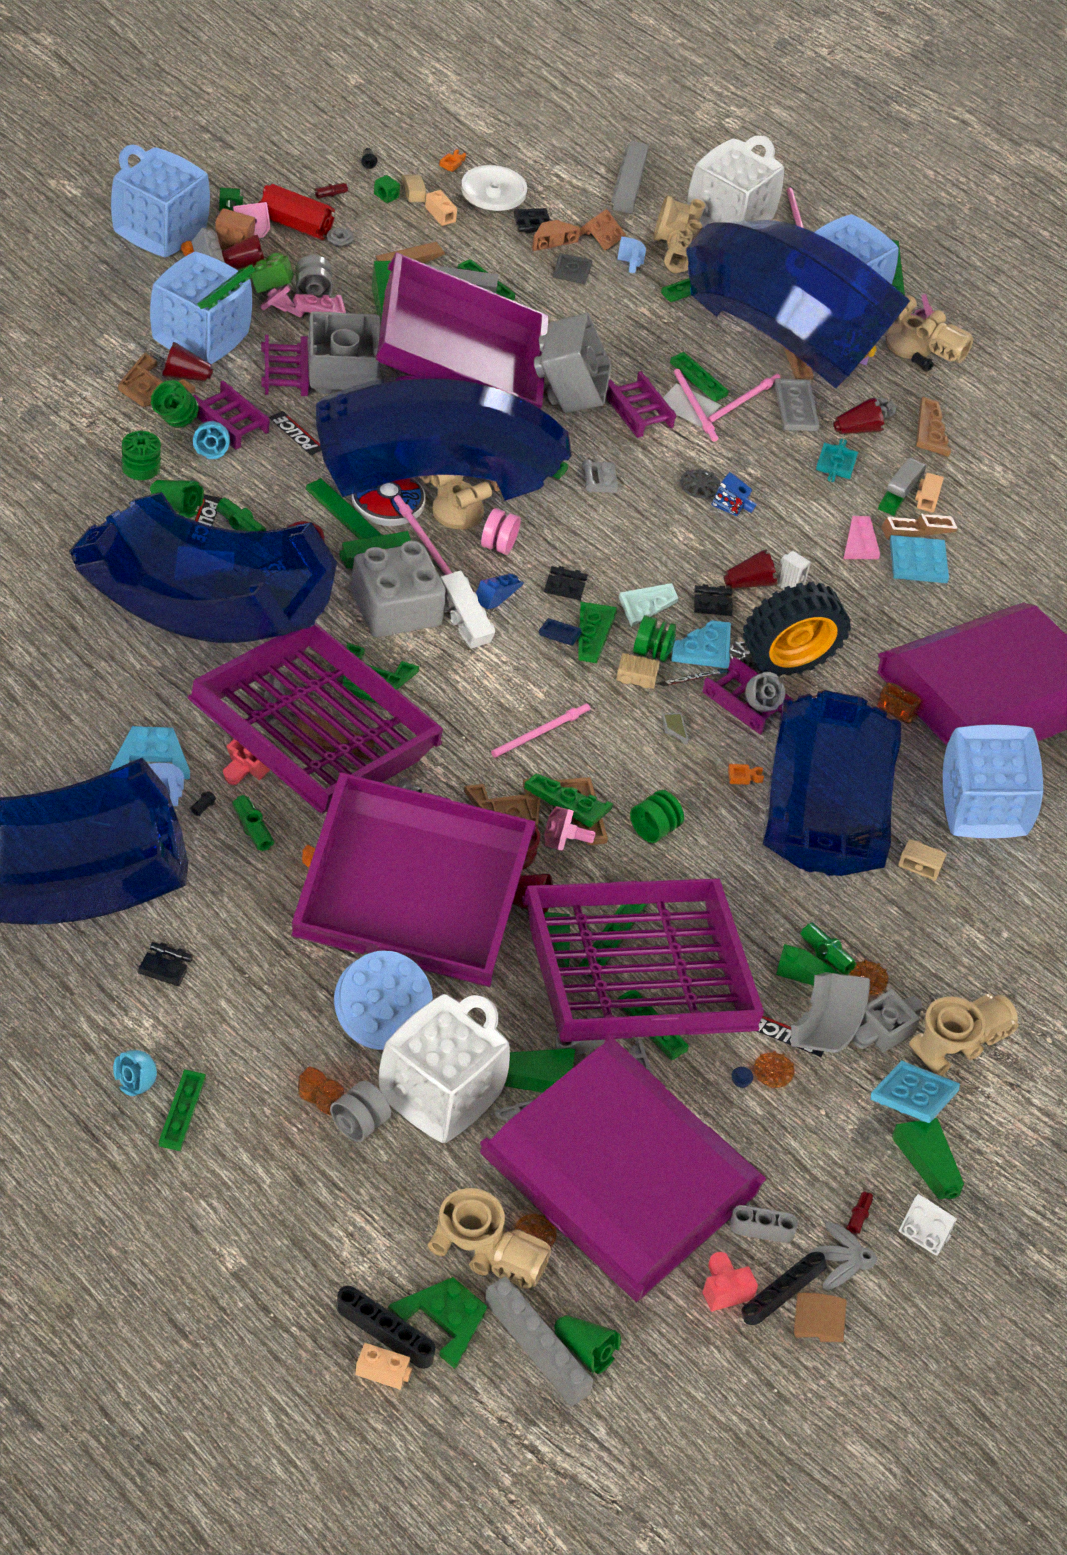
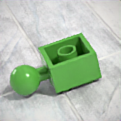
(272, 272)

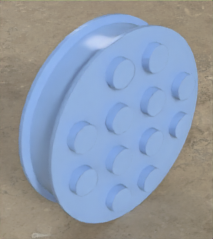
(379, 996)

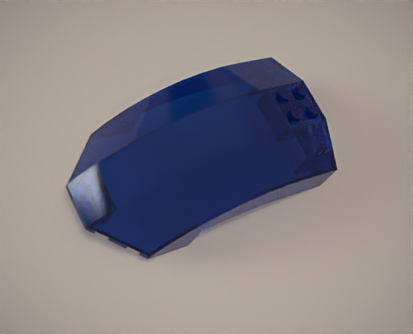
(832, 784)

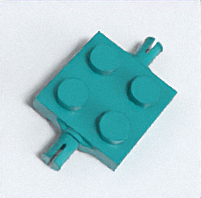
(837, 460)

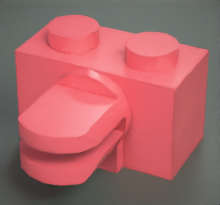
(242, 764)
(727, 1285)

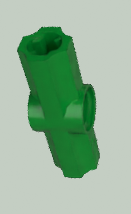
(238, 517)
(253, 823)
(828, 948)

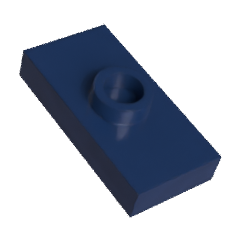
(560, 631)

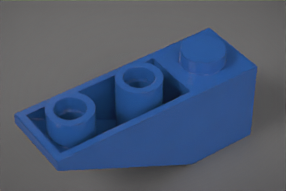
(496, 590)

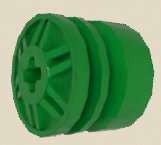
(174, 404)
(141, 455)
(654, 638)
(657, 816)

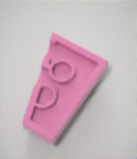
(311, 303)
(861, 540)

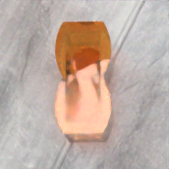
(899, 702)
(318, 1089)

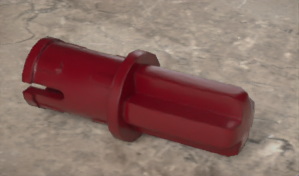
(331, 190)
(860, 1213)

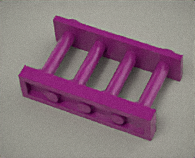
(301, 371)
(234, 401)
(630, 414)
(729, 701)

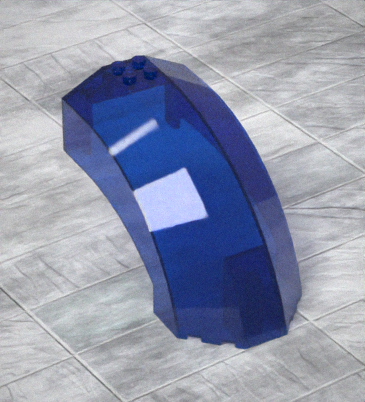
(795, 290)
(437, 428)
(207, 577)
(89, 848)

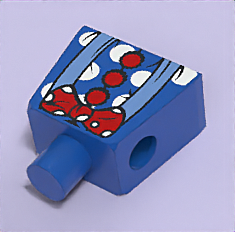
(733, 496)

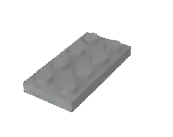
(796, 404)

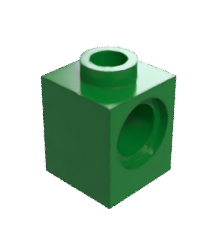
(387, 189)
(229, 197)

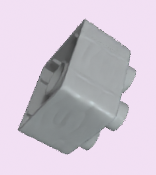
(342, 350)
(574, 364)
(398, 589)

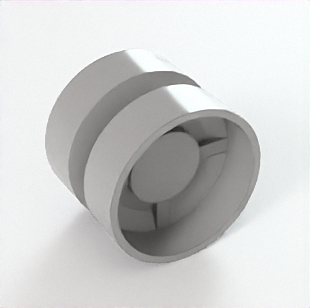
(314, 276)
(360, 1111)

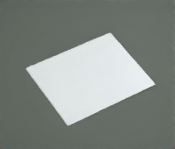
(681, 405)

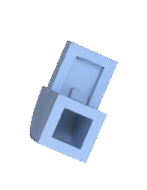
(631, 251)
(172, 779)

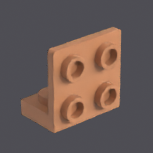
(604, 229)

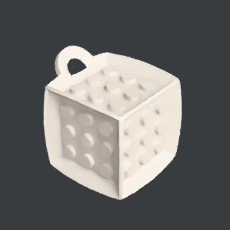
(737, 182)
(445, 1066)

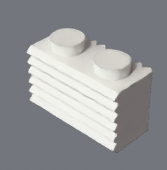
(793, 570)

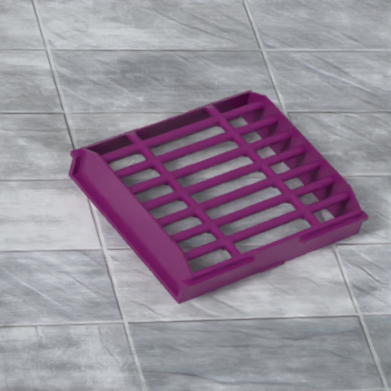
(280, 652)
(721, 927)

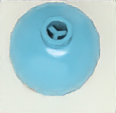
(211, 440)
(135, 1071)

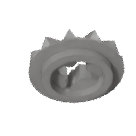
(335, 236)
(889, 409)

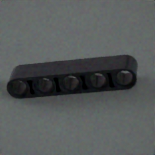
(382, 1317)

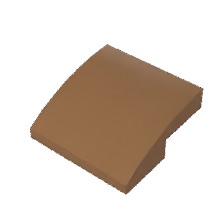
(820, 1317)

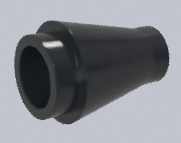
(369, 159)

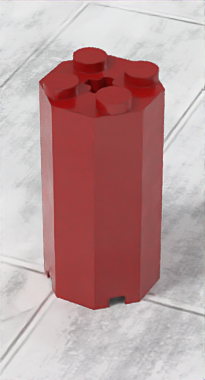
(298, 211)

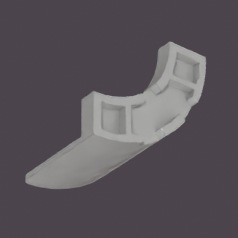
(835, 1013)

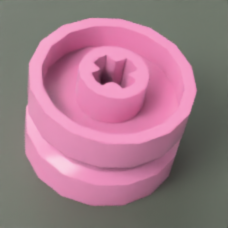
(500, 531)

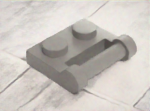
(605, 475)

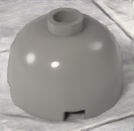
(765, 692)

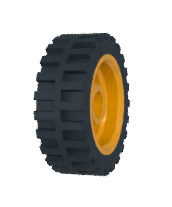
(796, 629)

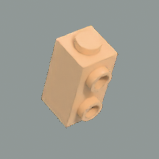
(441, 207)
(929, 492)
(383, 1366)

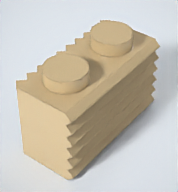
(638, 670)
(922, 859)

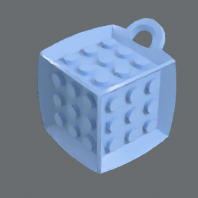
(159, 200)
(863, 242)
(180, 320)
(992, 781)

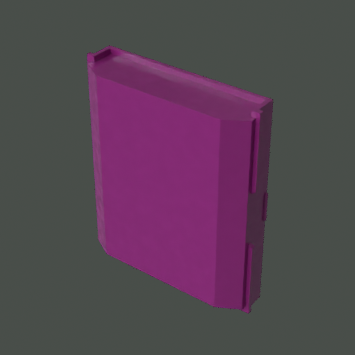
(459, 331)
(987, 673)
(413, 878)
(622, 1168)

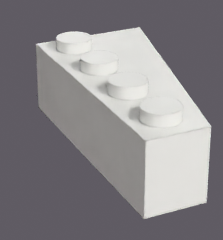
(466, 610)

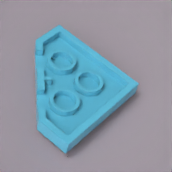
(705, 646)

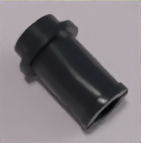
(922, 361)
(207, 799)

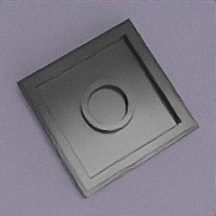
(572, 268)

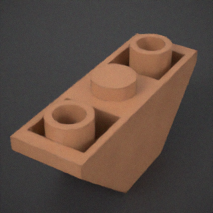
(555, 234)

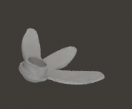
(852, 1254)

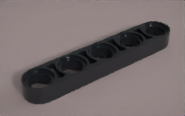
(782, 1295)

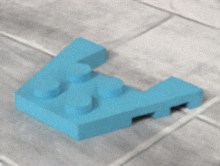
(154, 745)

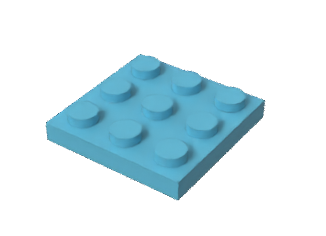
(919, 559)
(915, 1091)

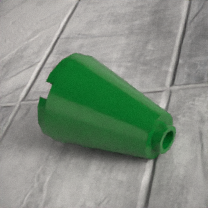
(181, 494)
(588, 1342)

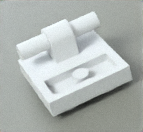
(928, 1225)

